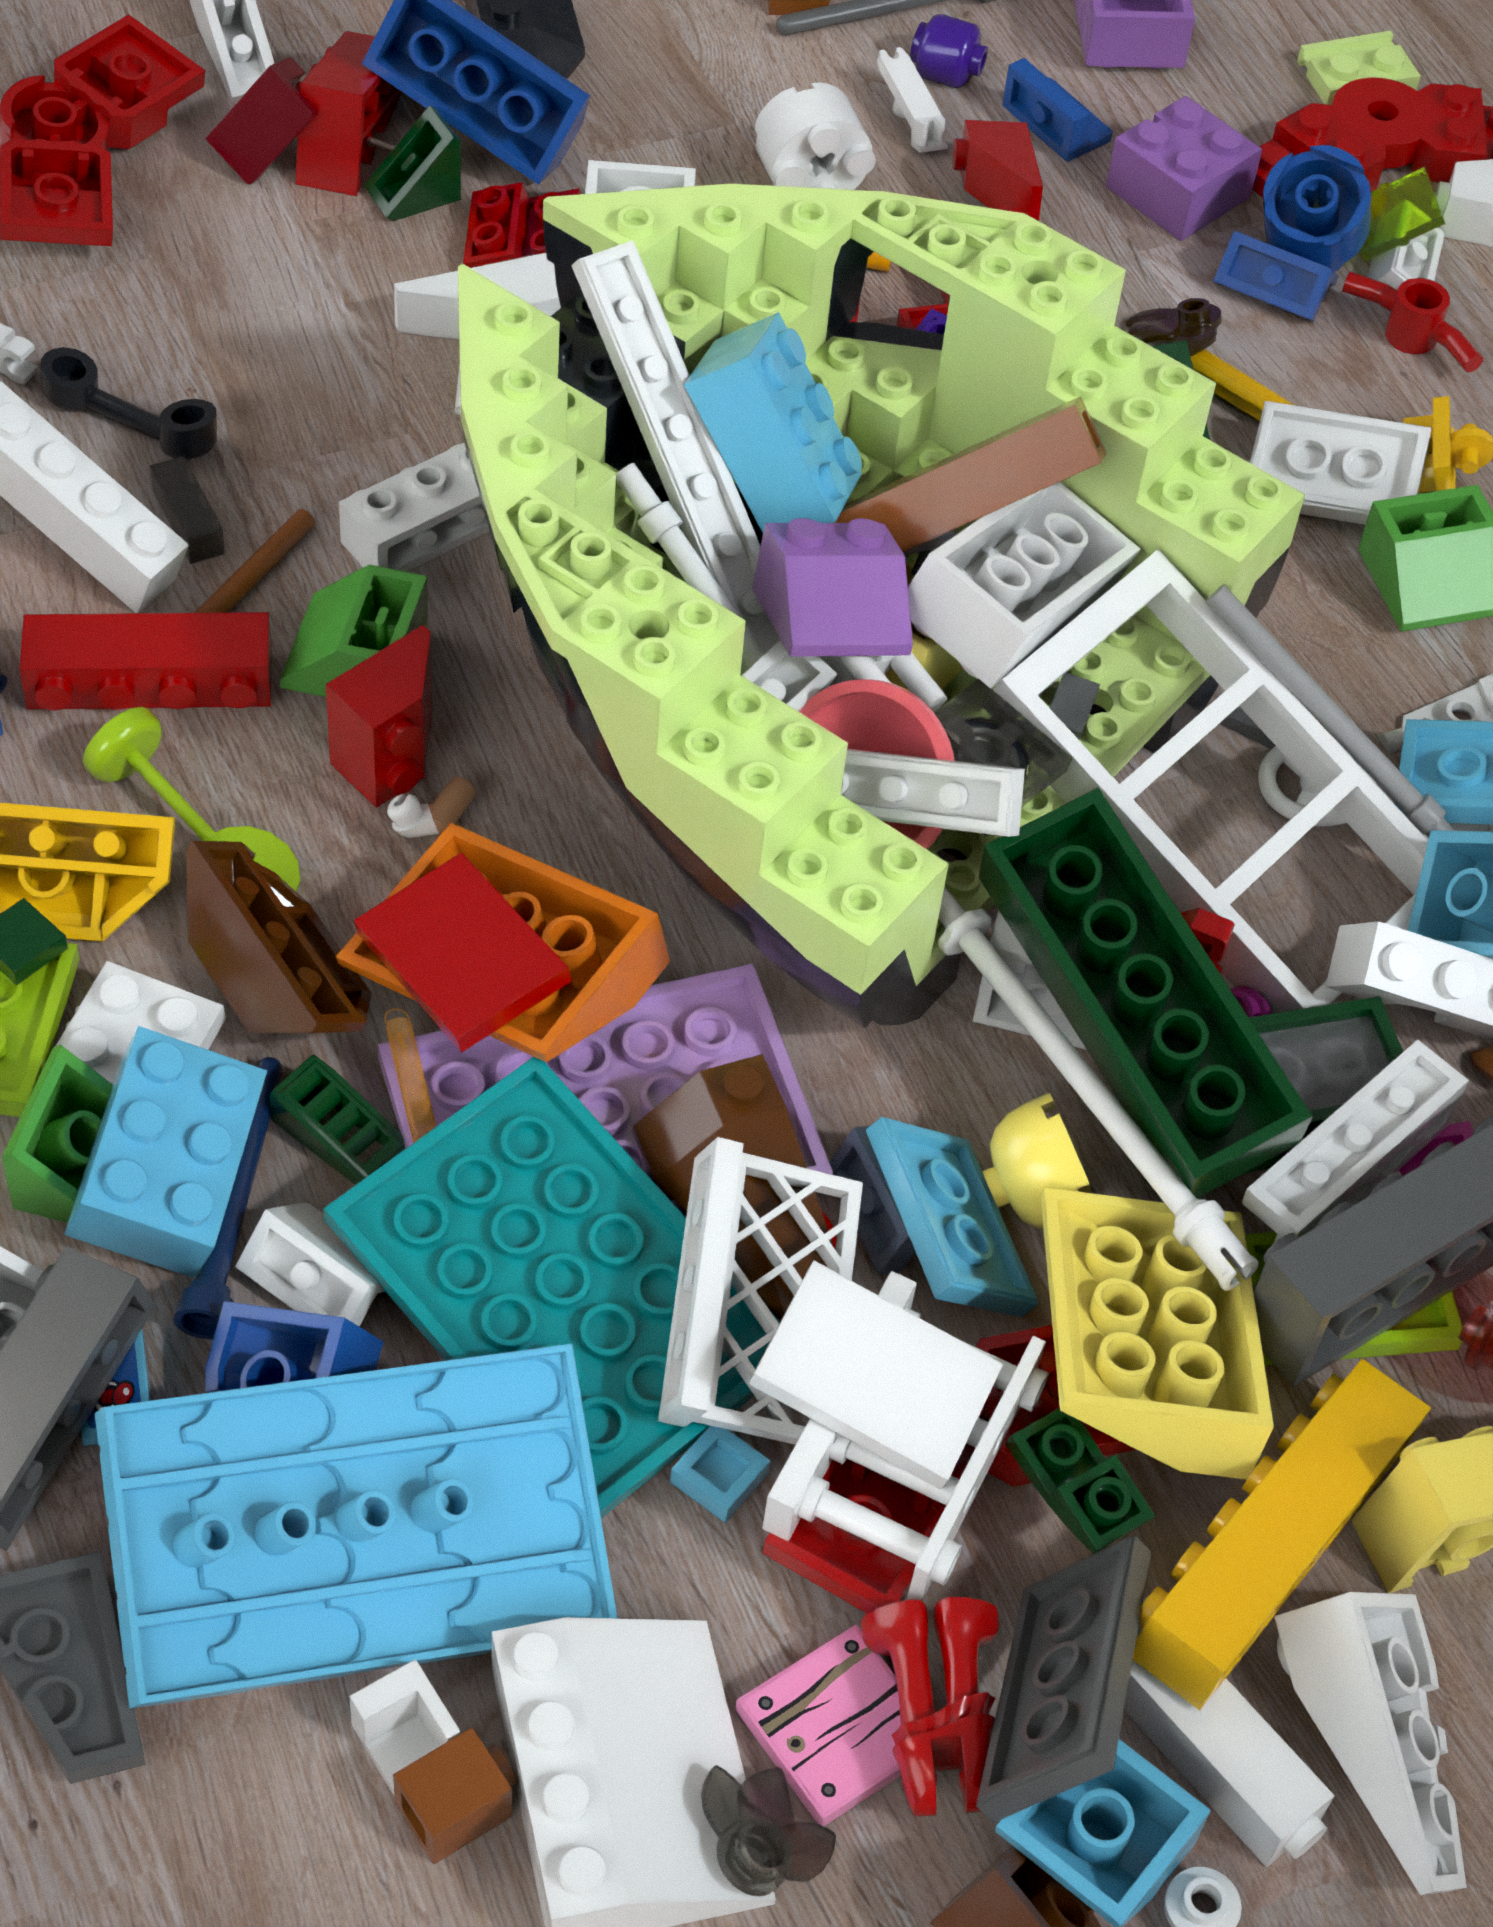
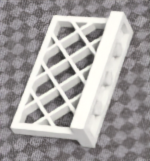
(710, 1268)

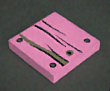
(829, 1724)

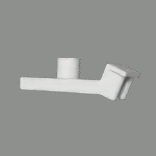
(913, 101)

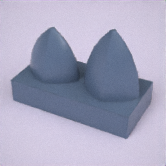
(879, 1219)

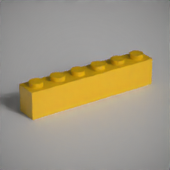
(1277, 1533)

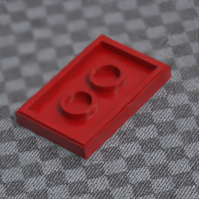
(462, 951)

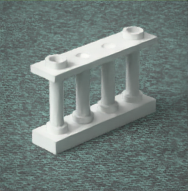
(805, 1495)

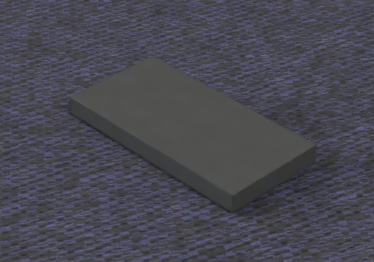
(1065, 1680)

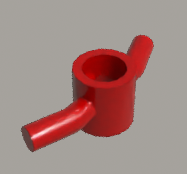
(1416, 317)

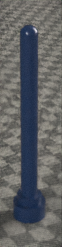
(203, 1300)

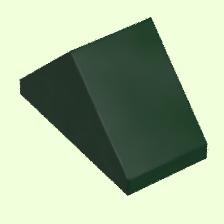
(420, 170)

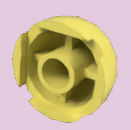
(1032, 1155)

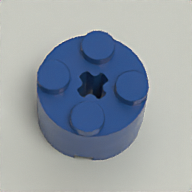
(1318, 205)

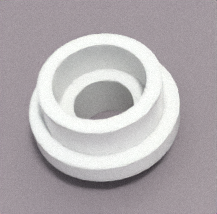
(1182, 1912)

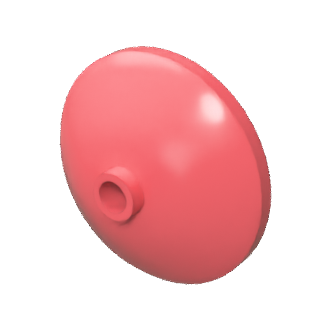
(883, 720)

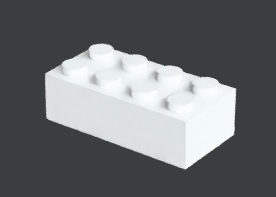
(1016, 580)

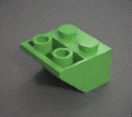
(1432, 556)
(353, 623)

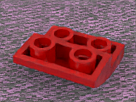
(505, 224)

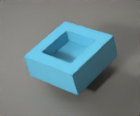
(720, 1471)

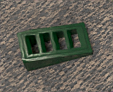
(309, 1096)

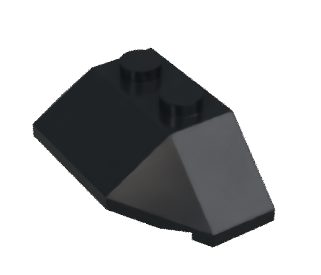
(538, 26)

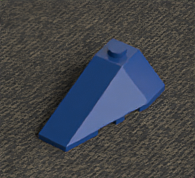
(282, 1346)

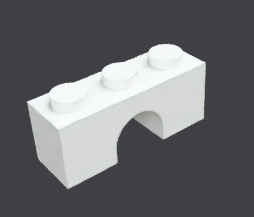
(1415, 972)

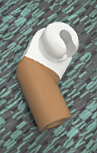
(427, 819)

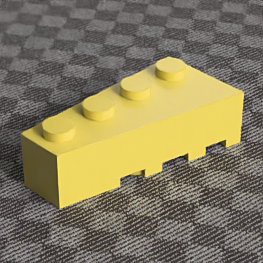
(1431, 1509)

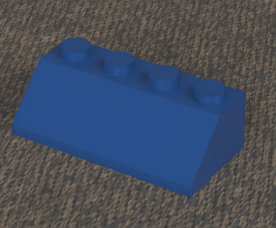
(479, 83)

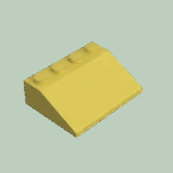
(1152, 1337)

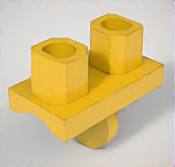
(1462, 449)

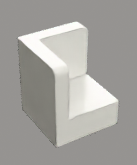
(400, 1719)

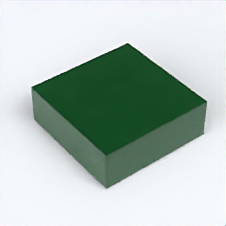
(27, 941)

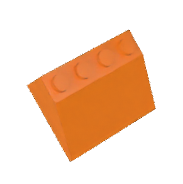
(603, 939)

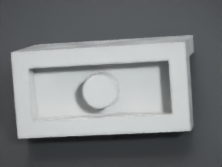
(307, 1264)

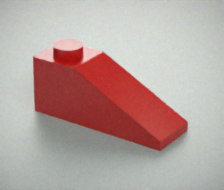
(999, 166)

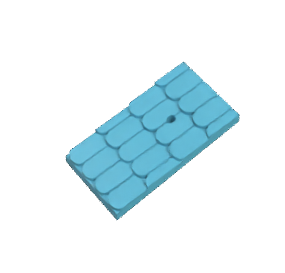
(410, 1511)

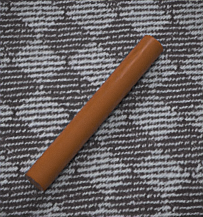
(259, 564)

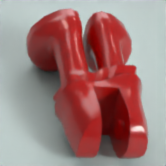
(961, 1730)

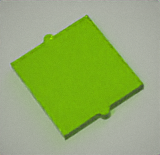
(1401, 213)

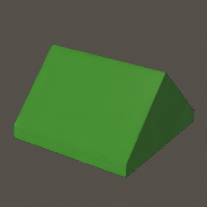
(55, 1136)

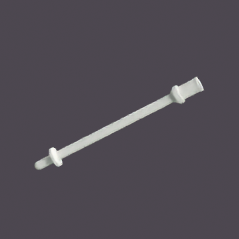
(1196, 1221)

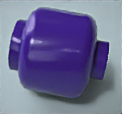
(948, 50)

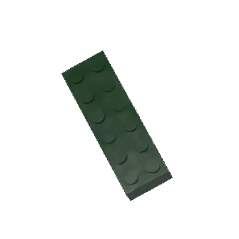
(1143, 994)

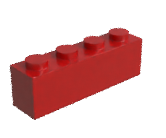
(146, 660)

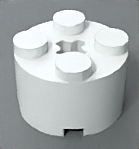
(813, 140)

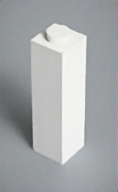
(1234, 1764)

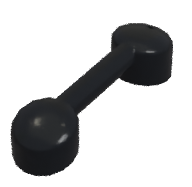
(182, 428)

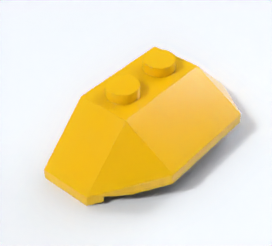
(83, 865)

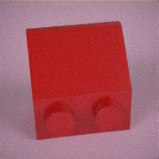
(383, 718)

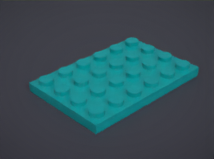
(538, 1234)

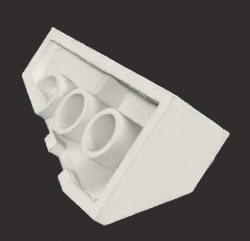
(1364, 1680)

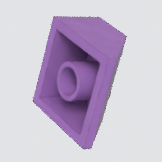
(834, 588)

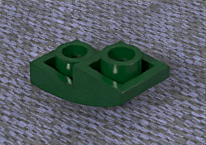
(1077, 1482)

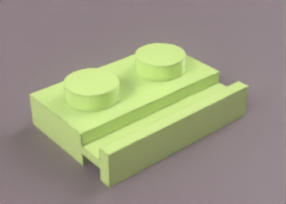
(1357, 57)

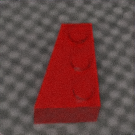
(349, 108)

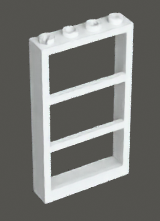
(1280, 717)

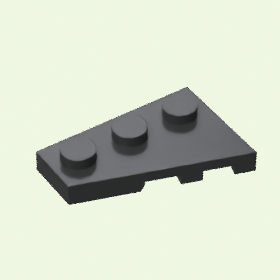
(69, 1665)

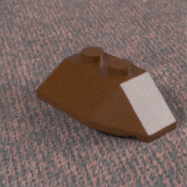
(267, 946)

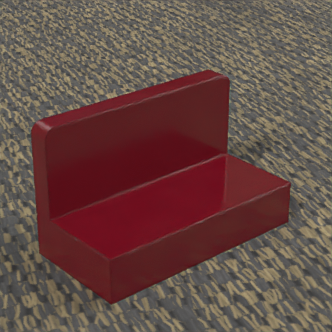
(263, 121)

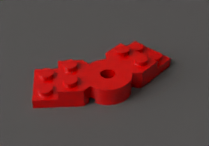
(1389, 128)
(59, 133)
(871, 1575)

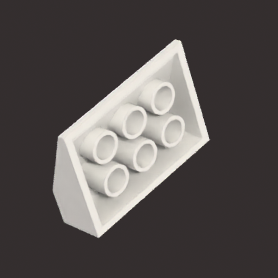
(610, 1765)

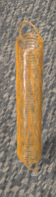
(426, 1096)

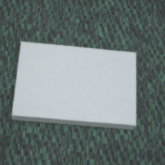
(1339, 458)
(876, 1375)

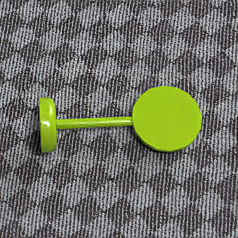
(129, 743)

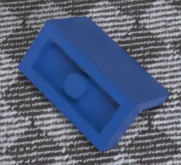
(1052, 112)
(1274, 276)

